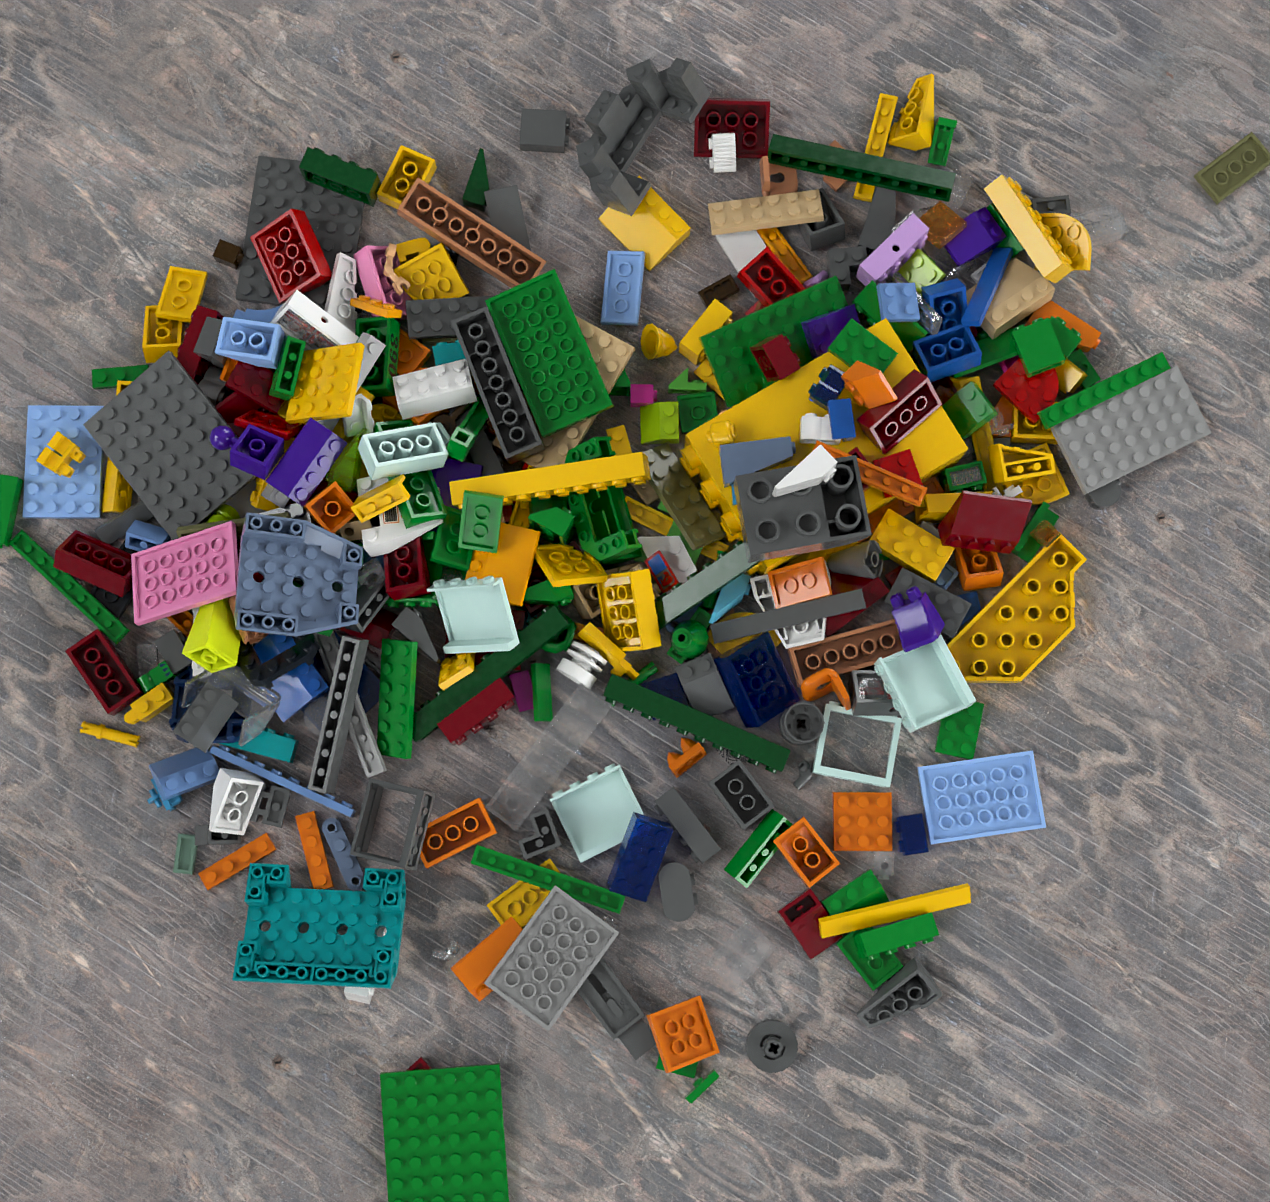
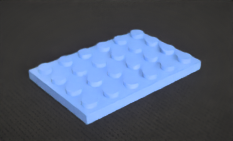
(54, 495)
(981, 797)

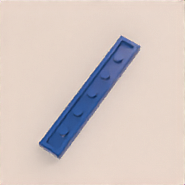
(987, 287)

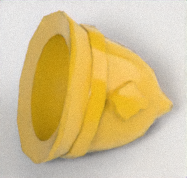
(656, 342)

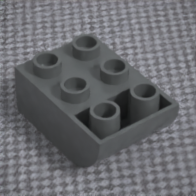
(804, 519)

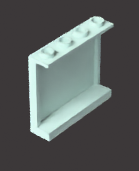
(475, 615)
(924, 684)
(596, 811)

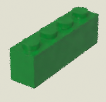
(757, 849)
(896, 935)

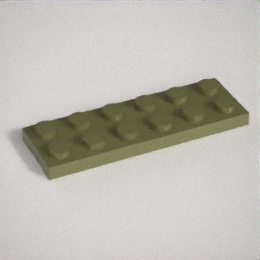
(682, 498)

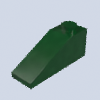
(477, 184)

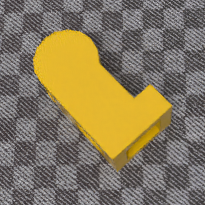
(411, 249)

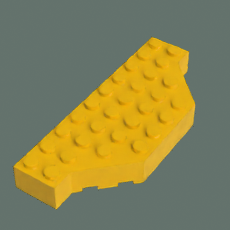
(1021, 619)

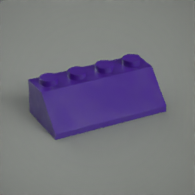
(306, 462)

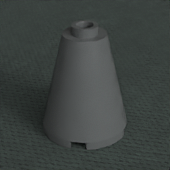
(857, 560)

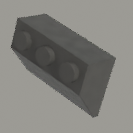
(205, 717)

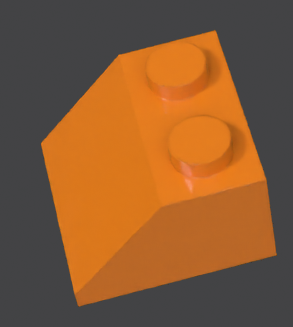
(868, 386)

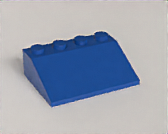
(296, 686)

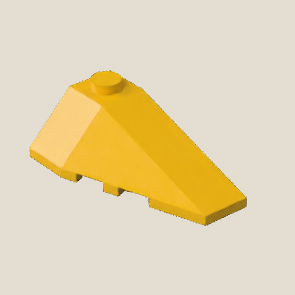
(916, 122)

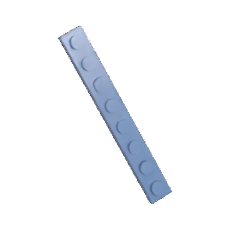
(276, 776)

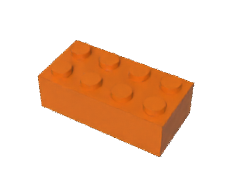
(456, 832)

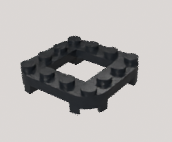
(263, 674)

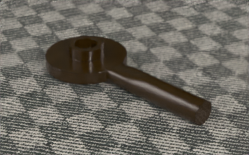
(449, 421)

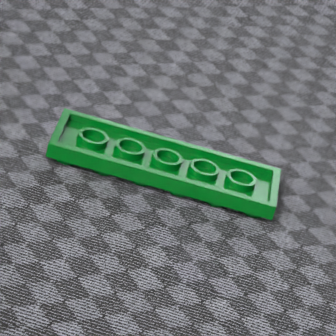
(396, 698)

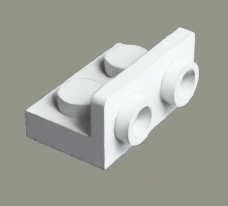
(360, 417)

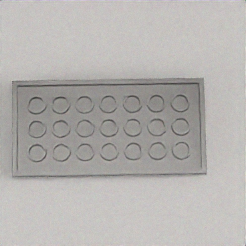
(1130, 430)

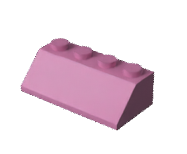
(376, 285)

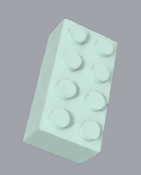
(402, 451)

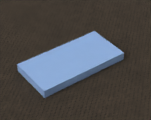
(622, 288)

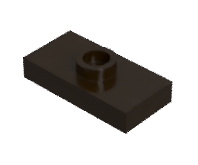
(719, 290)

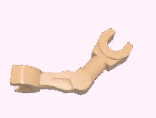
(389, 272)

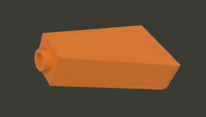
(1088, 334)

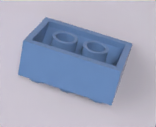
(184, 773)

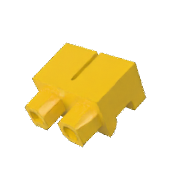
(60, 464)

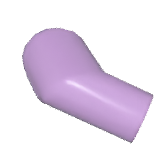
(821, 276)

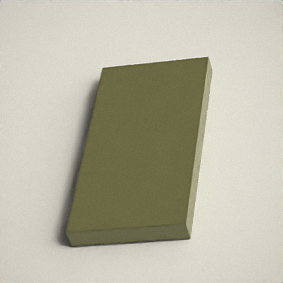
(1233, 168)

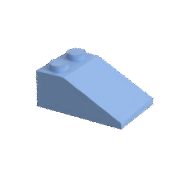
(250, 342)

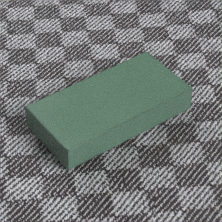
(185, 854)

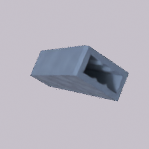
(754, 456)

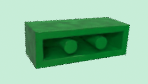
(287, 368)

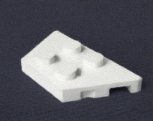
(673, 552)

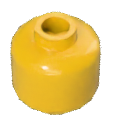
(722, 433)

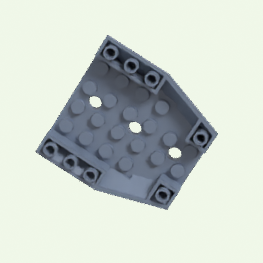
(290, 550)

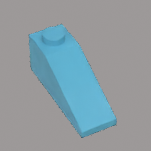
(730, 596)

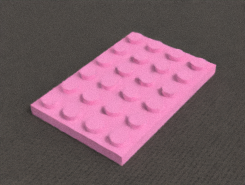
(184, 573)

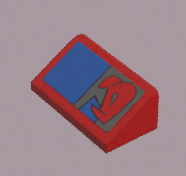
(661, 571)

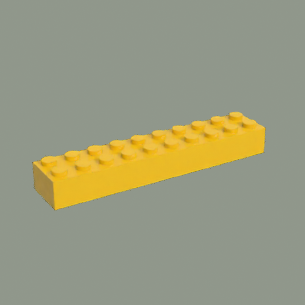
(558, 479)

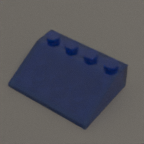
(757, 680)

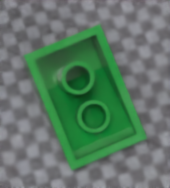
(969, 410)

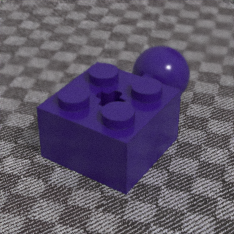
(254, 450)

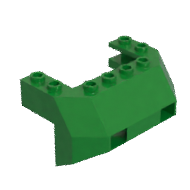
(602, 516)

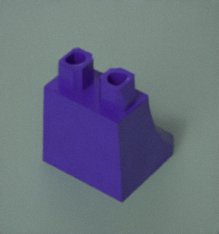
(916, 619)

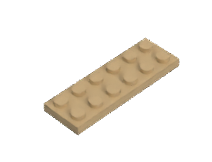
(765, 212)

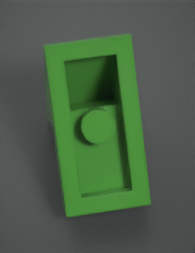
(682, 386)

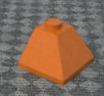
(330, 508)

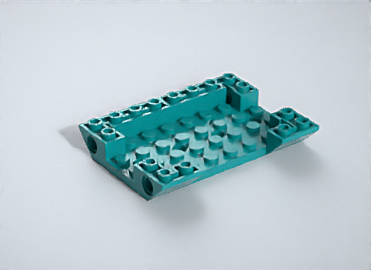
(321, 953)

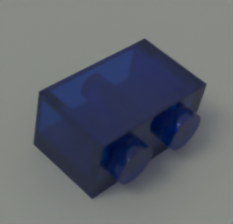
(911, 834)

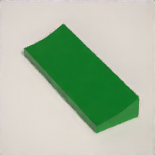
(425, 500)

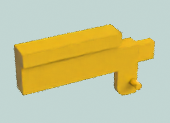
(608, 651)

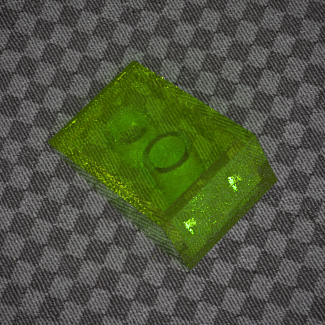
(348, 465)

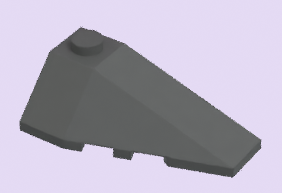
(902, 993)

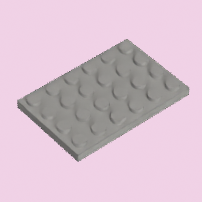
(551, 958)

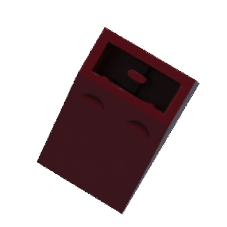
(802, 918)

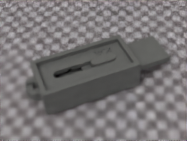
(616, 1009)

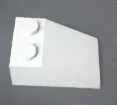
(813, 470)
(233, 800)

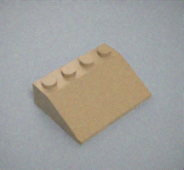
(1017, 296)

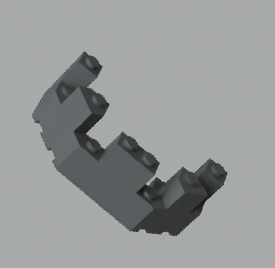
(626, 121)

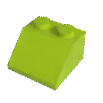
(659, 423)

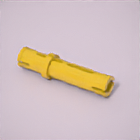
(102, 731)

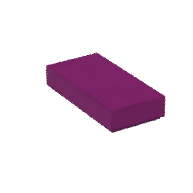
(523, 690)

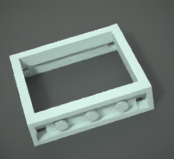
(853, 776)

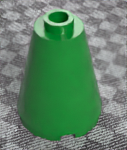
(695, 639)

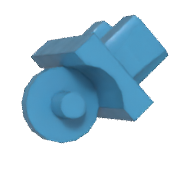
(168, 804)

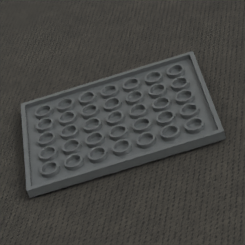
(331, 215)
(163, 447)

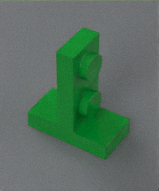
(941, 141)

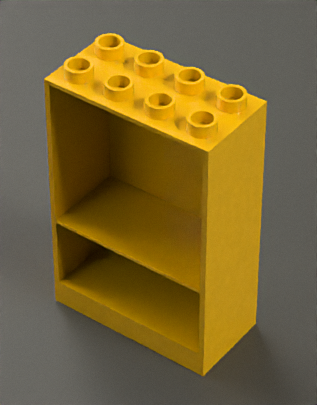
(777, 414)

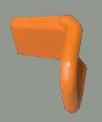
(821, 677)

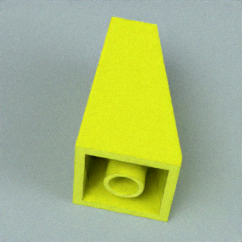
(213, 637)

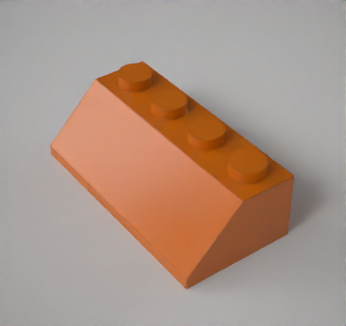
(481, 961)

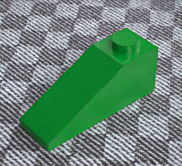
(546, 594)

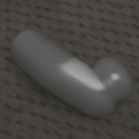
(804, 773)

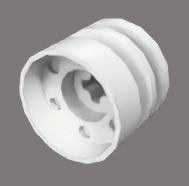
(582, 664)

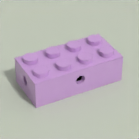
(893, 251)

